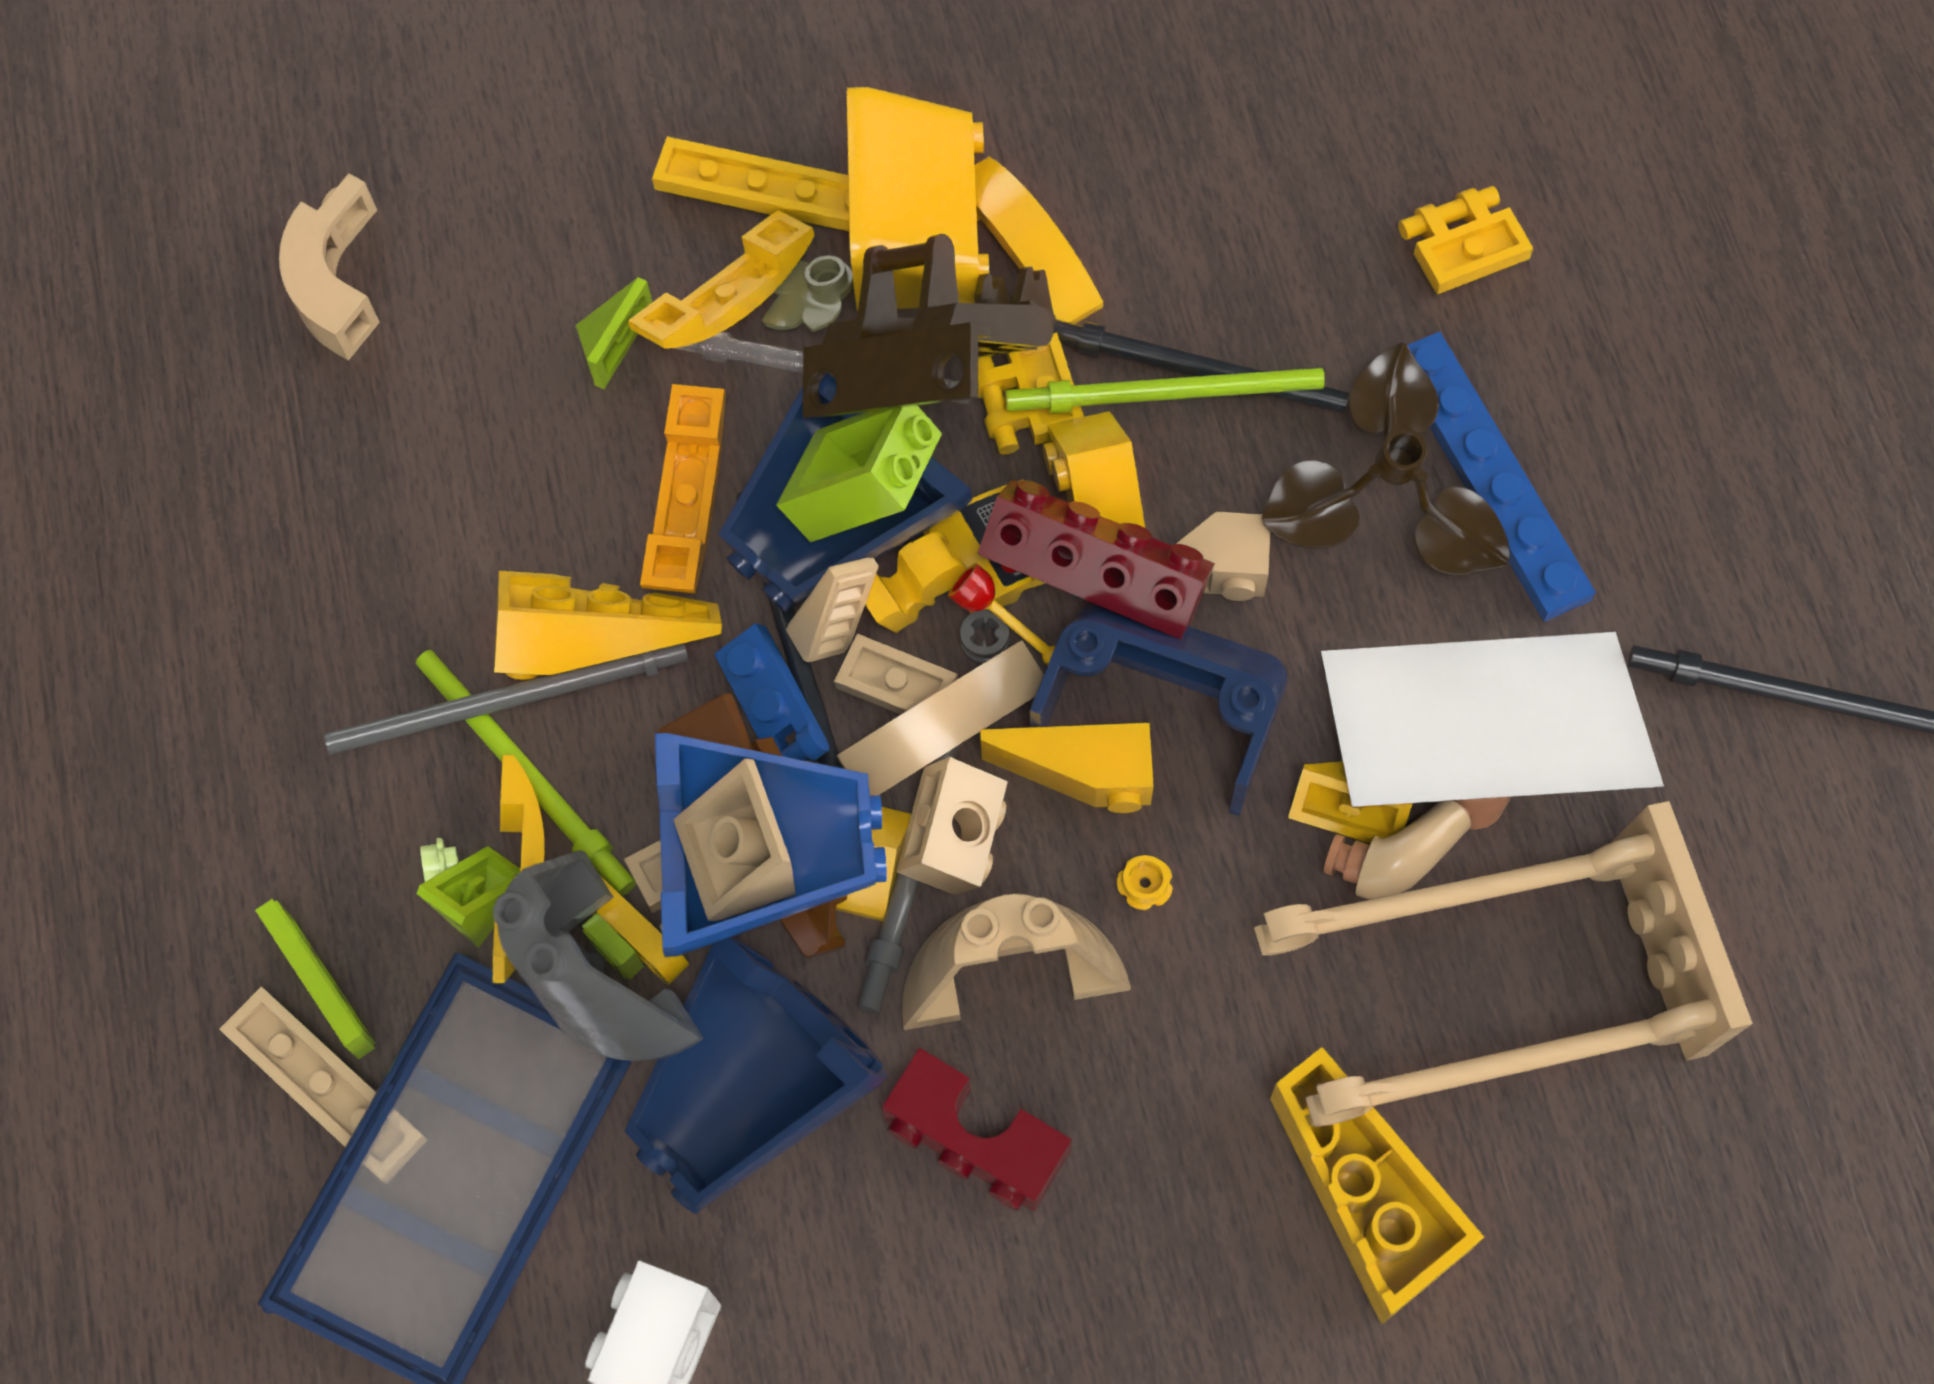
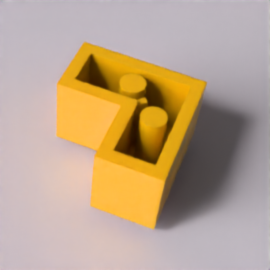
(1095, 466)

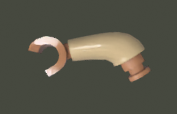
(1403, 859)

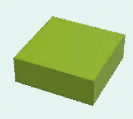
(612, 947)

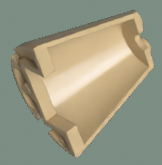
(1000, 929)

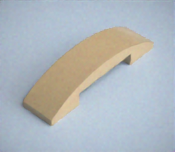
(945, 719)

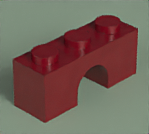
(1015, 1163)

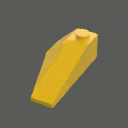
(560, 628)

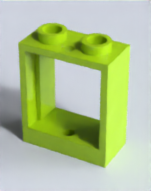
(859, 471)

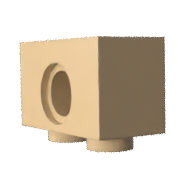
(932, 848)

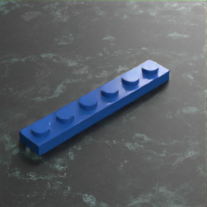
(1492, 471)

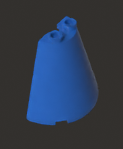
(820, 815)

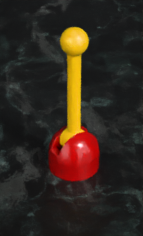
(977, 592)

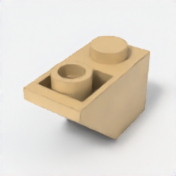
(1240, 553)

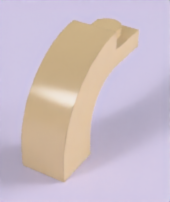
(308, 264)

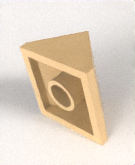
(735, 846)

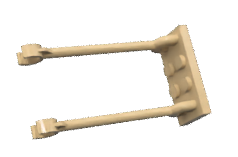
(1663, 908)

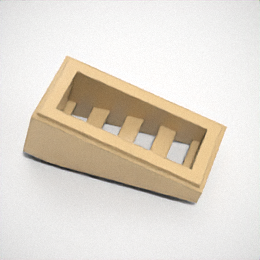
(832, 610)

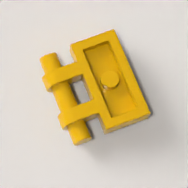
(1470, 250)
(1024, 371)

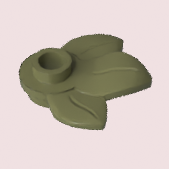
(810, 295)

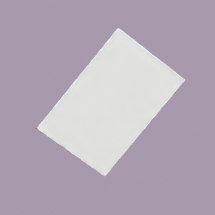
(1488, 719)

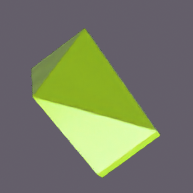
(606, 330)
(469, 892)

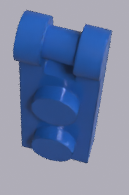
(771, 694)

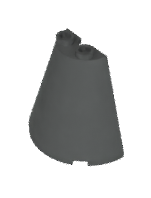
(583, 1002)

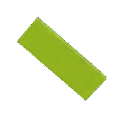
(316, 978)

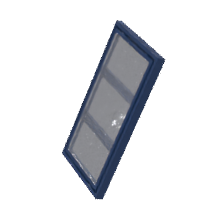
(446, 1181)

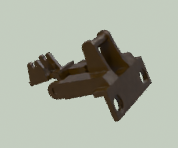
(901, 361)

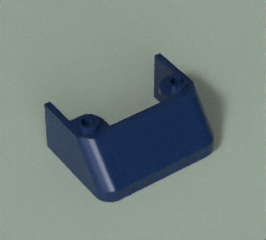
(1240, 677)

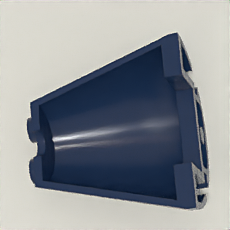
(776, 550)
(755, 1084)

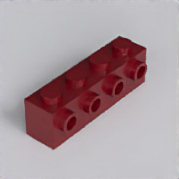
(1096, 557)

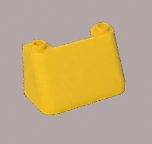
(912, 181)

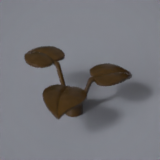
(1399, 400)

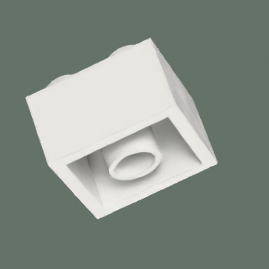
(655, 1331)

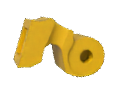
(923, 572)

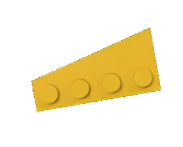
(1376, 1193)

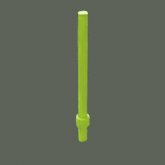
(1062, 396)
(590, 841)

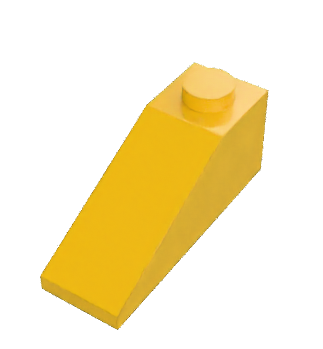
(1086, 762)

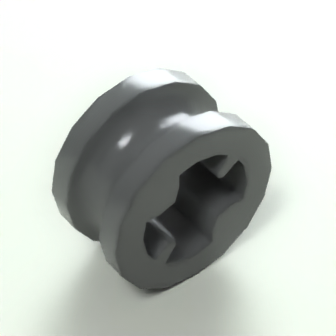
(983, 619)

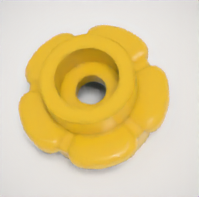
(1145, 868)

